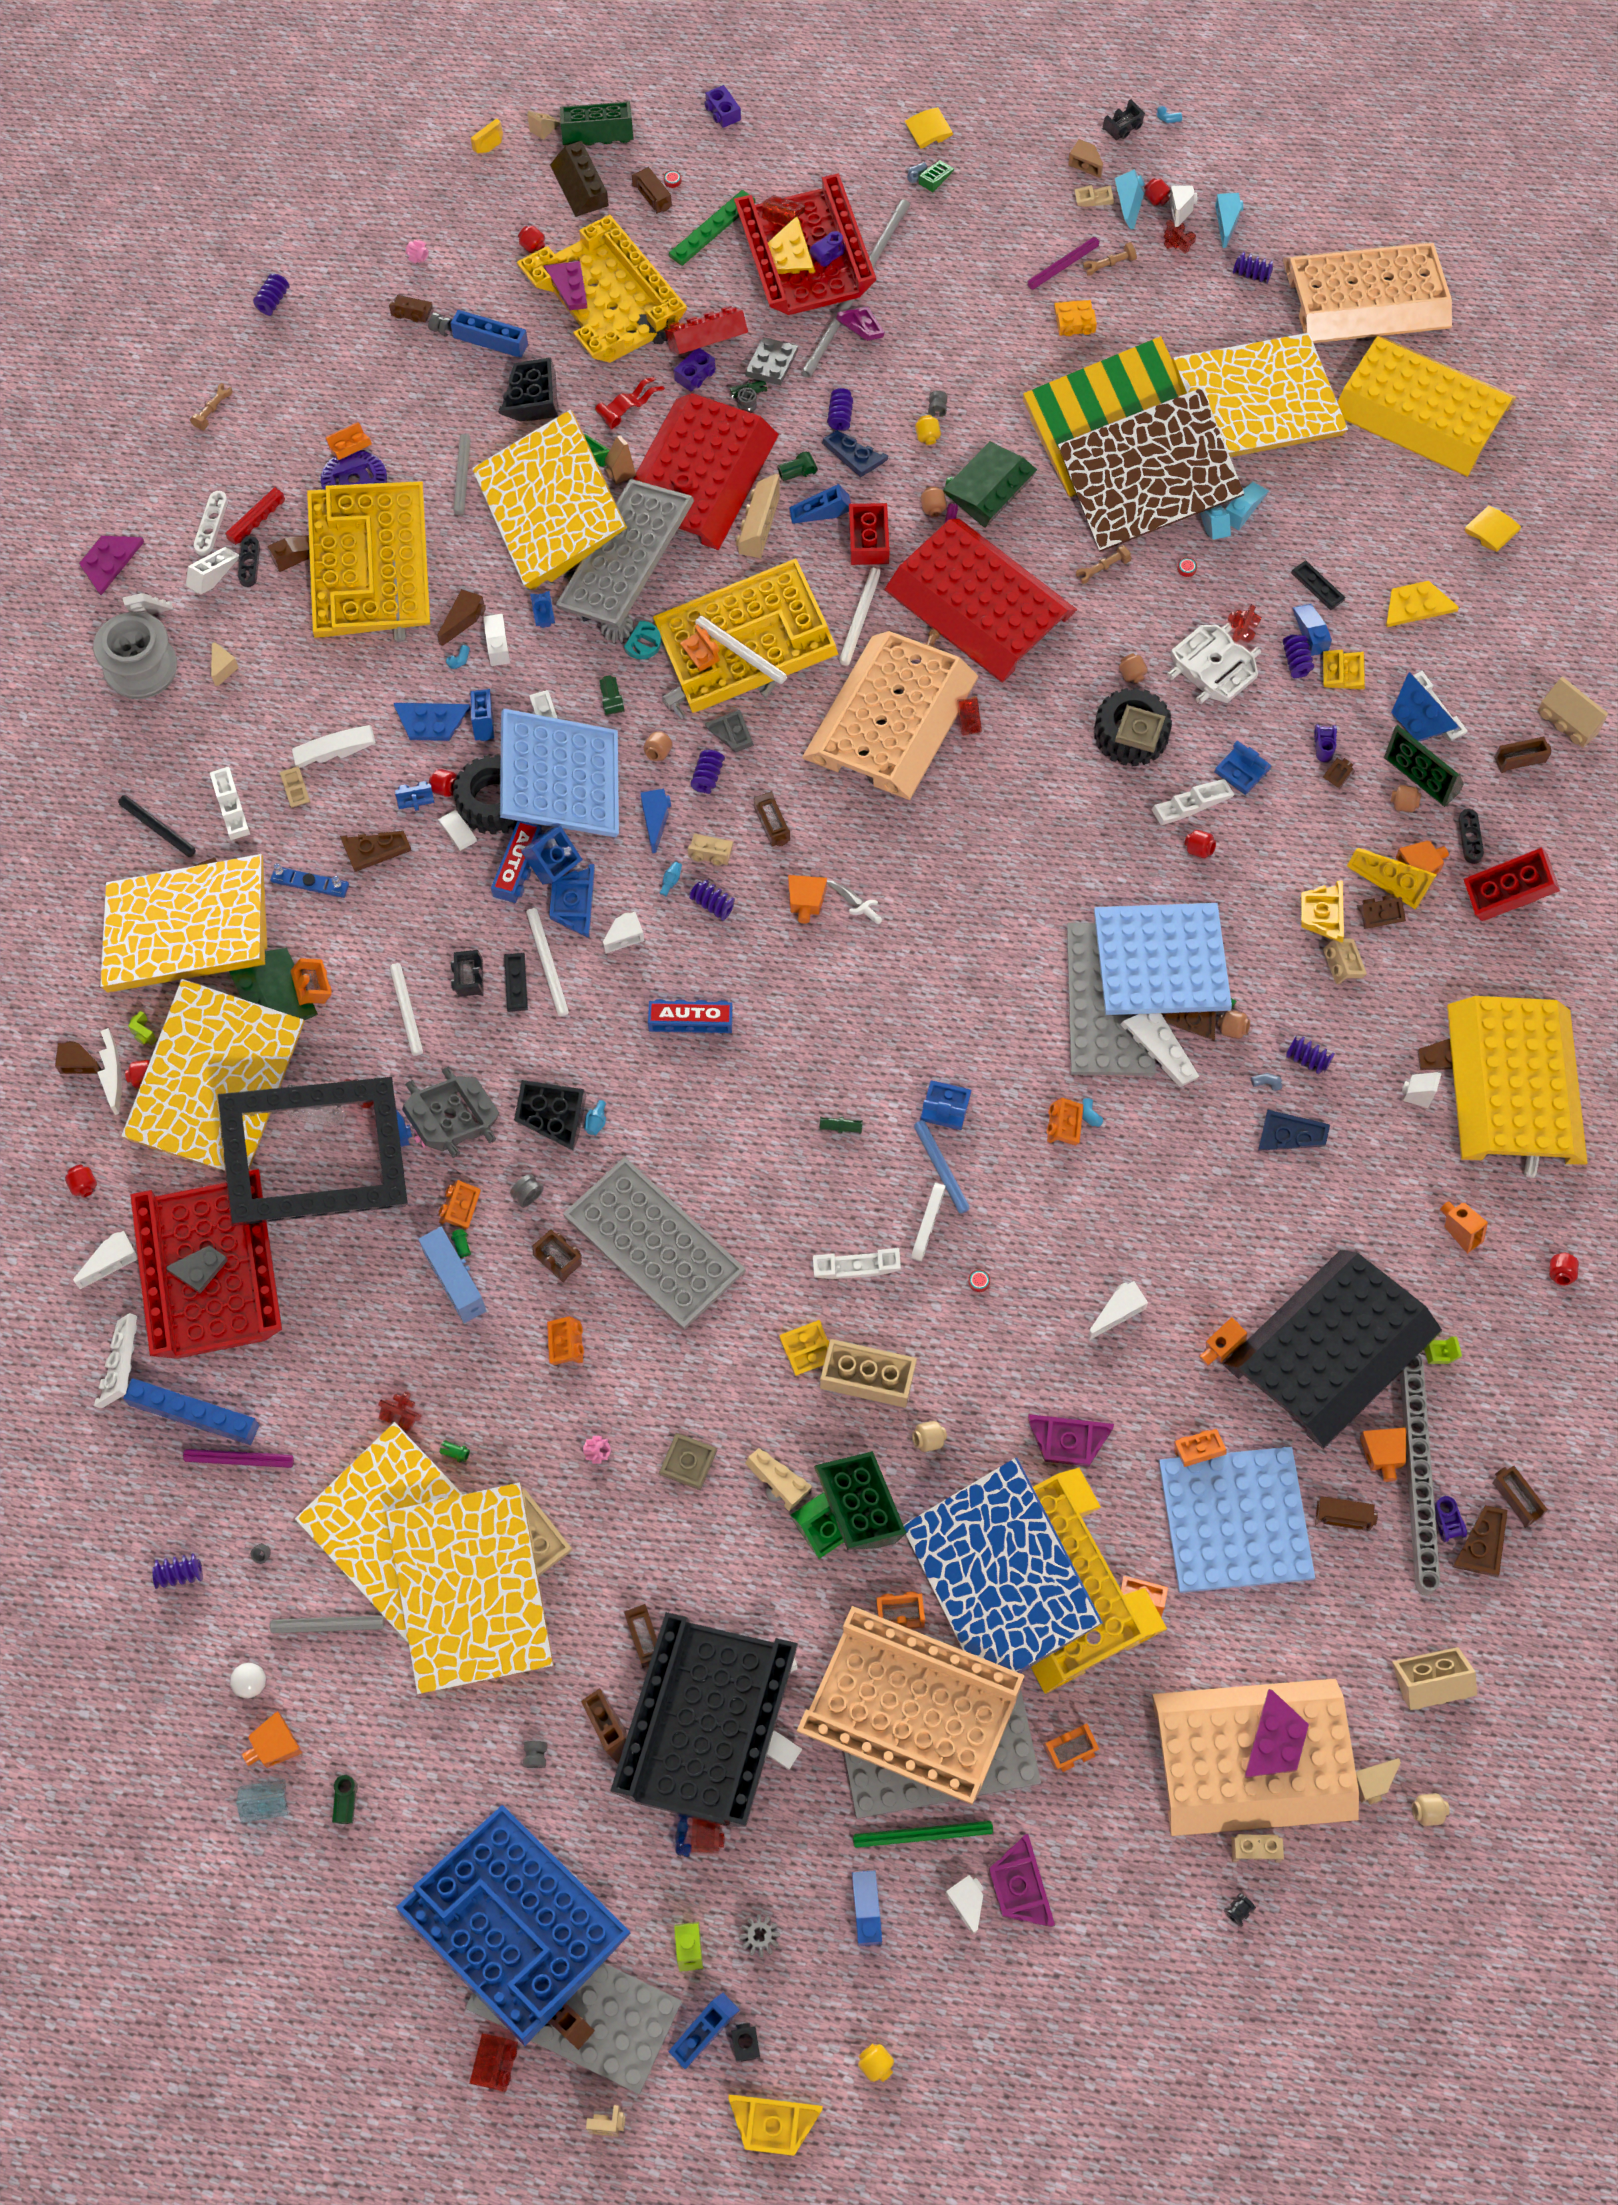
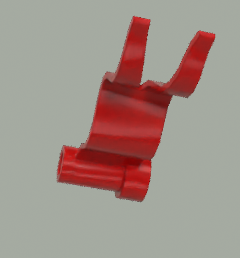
(613, 411)

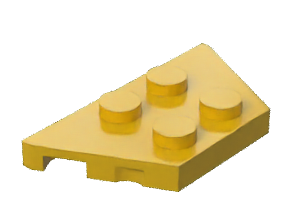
(790, 250)
(1417, 603)
(1324, 911)
(773, 2124)

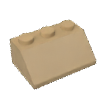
(1572, 712)
(1435, 1678)

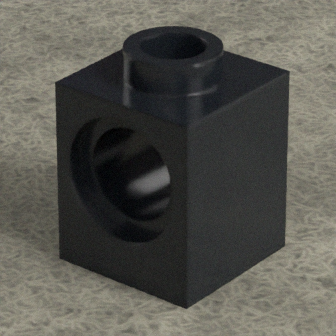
(745, 2054)

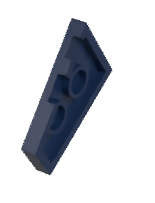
(855, 456)
(1291, 1132)

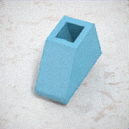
(1216, 522)

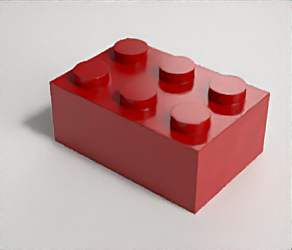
(869, 534)

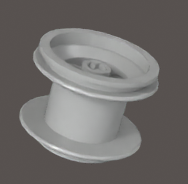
(126, 666)

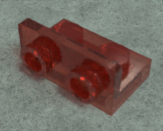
(781, 210)
(706, 1837)
(494, 2062)

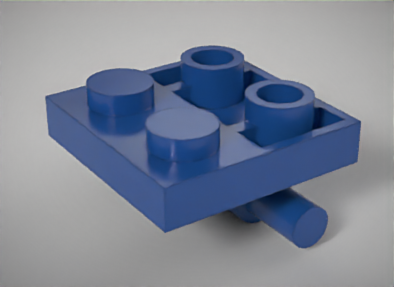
(1242, 768)
(945, 1105)

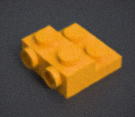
(1075, 317)

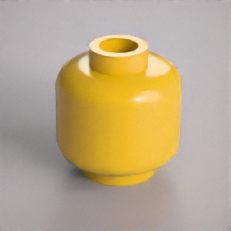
(927, 430)
(876, 2063)

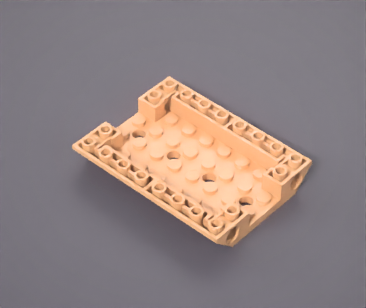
(1372, 303)
(914, 720)

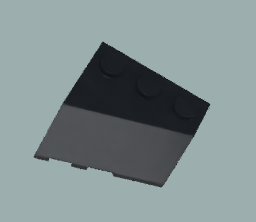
(531, 391)
(551, 1111)

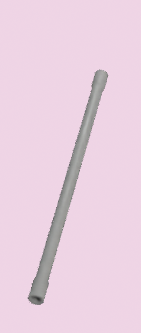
(812, 363)

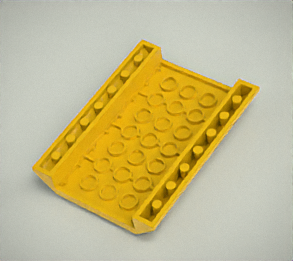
(1423, 405)
(1516, 1078)

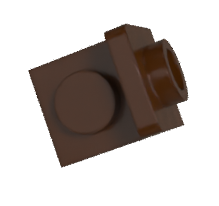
(1339, 772)

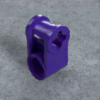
(827, 250)
(1325, 742)
(1448, 1521)

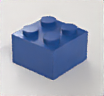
(551, 855)

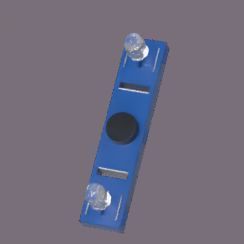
(309, 881)

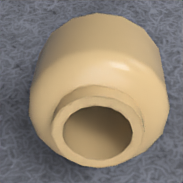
(929, 1436)
(1430, 1809)

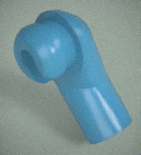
(1166, 117)
(460, 660)
(1089, 1115)

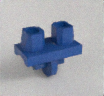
(542, 609)
(414, 796)

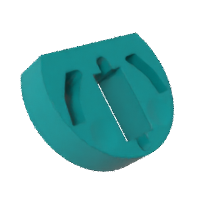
(648, 632)

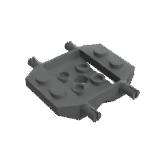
(427, 1109)

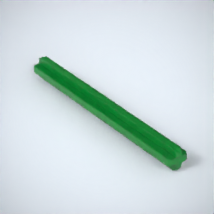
(922, 1834)

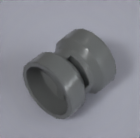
(439, 324)
(747, 400)
(938, 403)
(534, 1754)

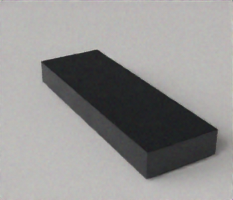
(1318, 585)
(516, 982)

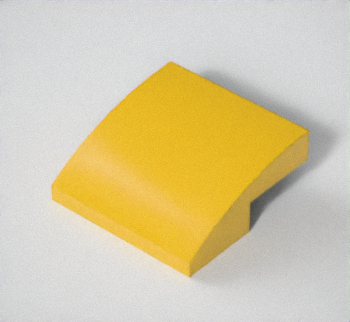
(929, 127)
(1492, 528)
(1343, 669)
(805, 1347)

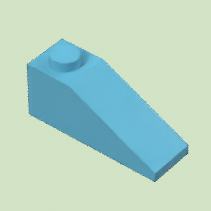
(1130, 195)
(1228, 211)
(1242, 507)

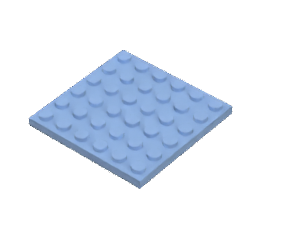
(559, 773)
(1162, 959)
(1236, 1520)

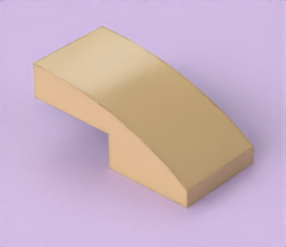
(1088, 197)
(295, 787)

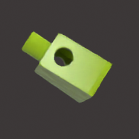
(688, 1946)

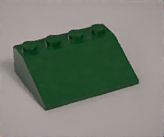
(596, 123)
(989, 482)
(1423, 767)
(272, 985)
(861, 1502)

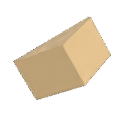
(541, 124)
(222, 664)

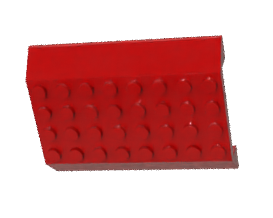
(824, 213)
(720, 451)
(977, 597)
(239, 1301)

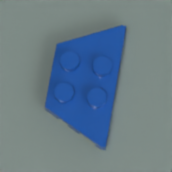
(1421, 712)
(431, 720)
(573, 900)

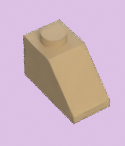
(1376, 1781)

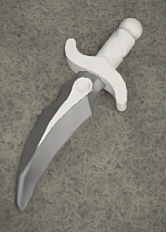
(852, 898)

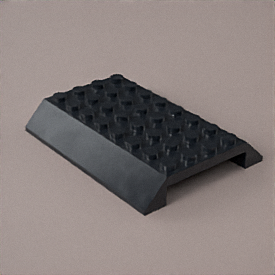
(1336, 1345)
(704, 1722)

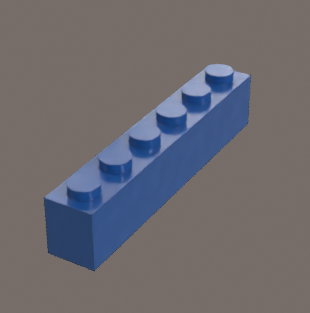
(191, 1411)

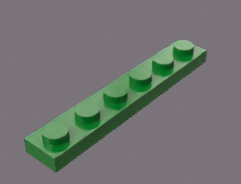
(707, 231)

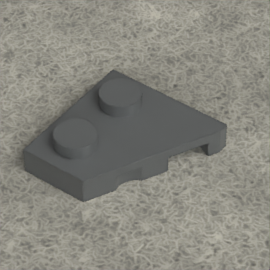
(731, 731)
(198, 1268)

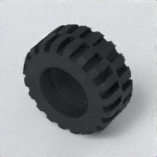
(1113, 709)
(468, 783)

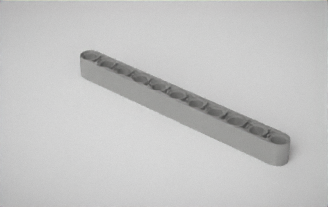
(1421, 1483)

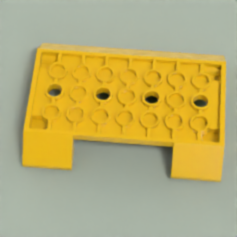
(623, 281)
(1125, 1618)

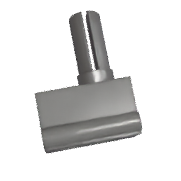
(672, 700)

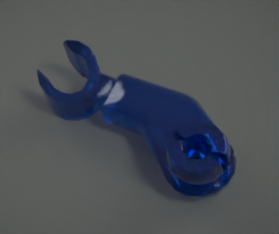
(681, 1848)

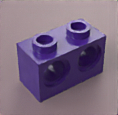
(722, 106)
(694, 369)

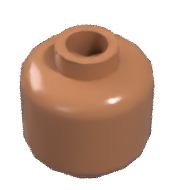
(933, 501)
(1133, 668)
(657, 746)
(1406, 798)
(1234, 1024)

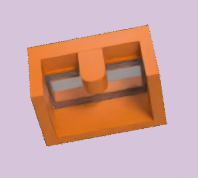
(311, 981)
(902, 1609)
(1071, 1747)

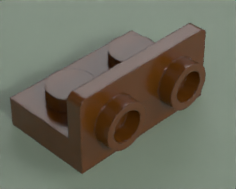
(410, 308)
(1383, 912)

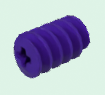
(1253, 267)
(271, 293)
(840, 409)
(1298, 655)
(707, 770)
(712, 900)
(1309, 1055)
(177, 1571)

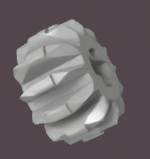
(615, 633)
(751, 1935)

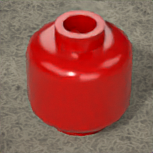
(1157, 192)
(531, 239)
(442, 782)
(1200, 844)
(136, 1072)
(80, 1181)
(1564, 1268)

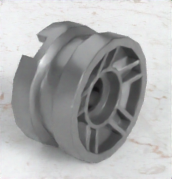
(526, 1190)

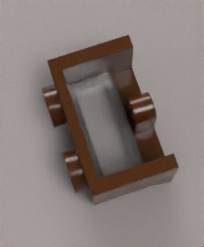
(557, 1255)

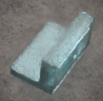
(262, 1801)

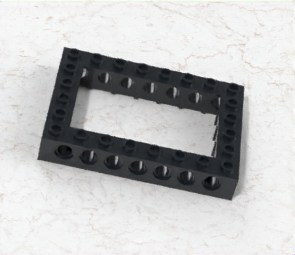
(280, 1208)

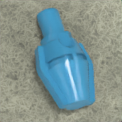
(670, 878)
(595, 1119)

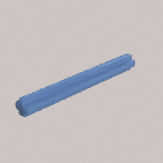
(941, 1166)

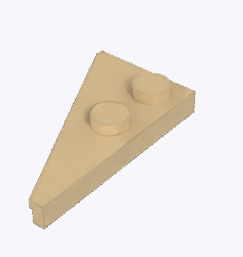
(546, 1540)

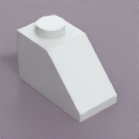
(623, 933)
(1421, 1088)
(967, 1901)

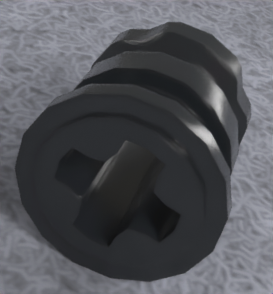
(1239, 1909)

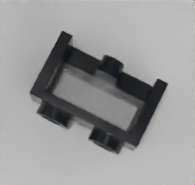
(1124, 121)
(467, 973)

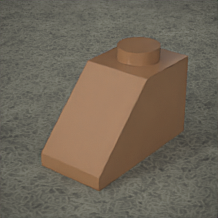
(1086, 158)
(619, 462)

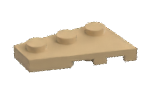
(779, 1477)

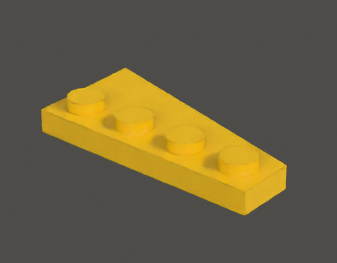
(1393, 876)

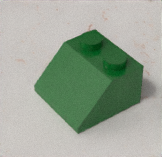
(818, 1526)

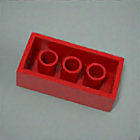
(706, 330)
(1511, 884)

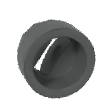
(255, 1553)

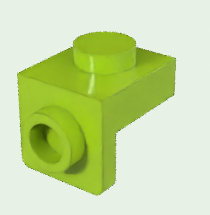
(140, 1032)
(1443, 1351)

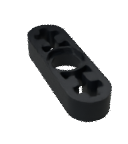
(245, 555)
(1475, 829)

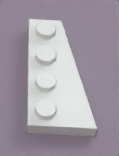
(146, 604)
(1162, 1045)
(118, 1362)

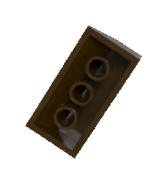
(579, 179)

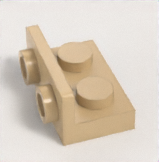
(710, 849)
(1344, 960)
(603, 2126)

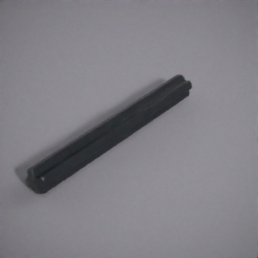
(157, 826)

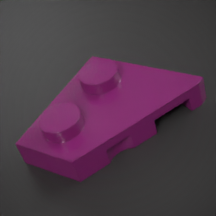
(862, 322)

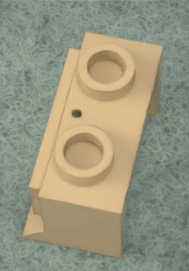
(1257, 1847)

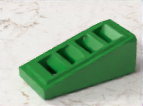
(925, 178)

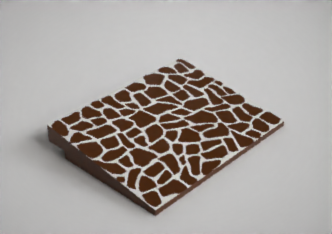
(1150, 470)

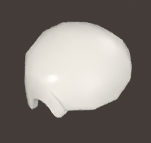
(247, 1680)

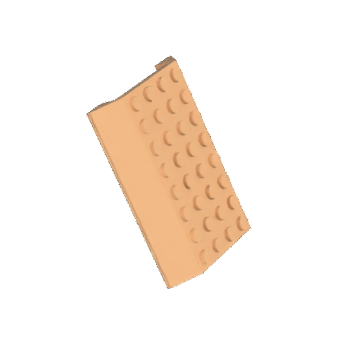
(913, 1705)
(1209, 1745)

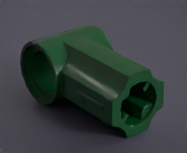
(802, 465)
(611, 699)
(344, 1802)

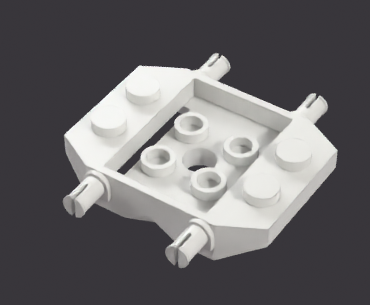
(1193, 661)

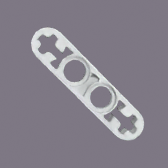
(207, 523)
(928, 1221)

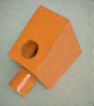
(1423, 856)
(806, 895)
(1464, 1225)
(1230, 1335)
(1385, 1450)
(272, 1743)

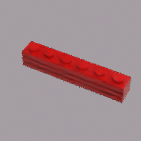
(255, 516)

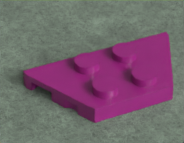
(108, 558)
(1069, 1439)
(1277, 1739)
(1020, 1885)

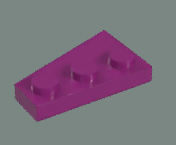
(569, 283)

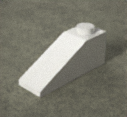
(1181, 203)
(208, 571)
(496, 640)
(108, 1258)
(1124, 1304)

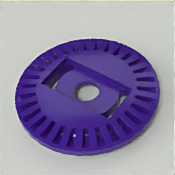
(354, 465)

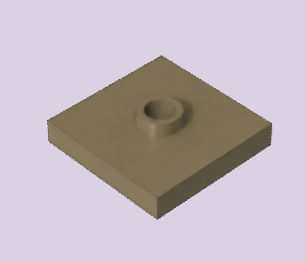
(1140, 729)
(688, 1461)

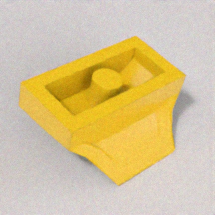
(488, 137)

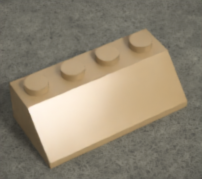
(759, 517)
(868, 1373)

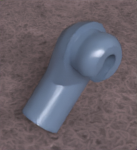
(913, 173)
(1267, 1078)

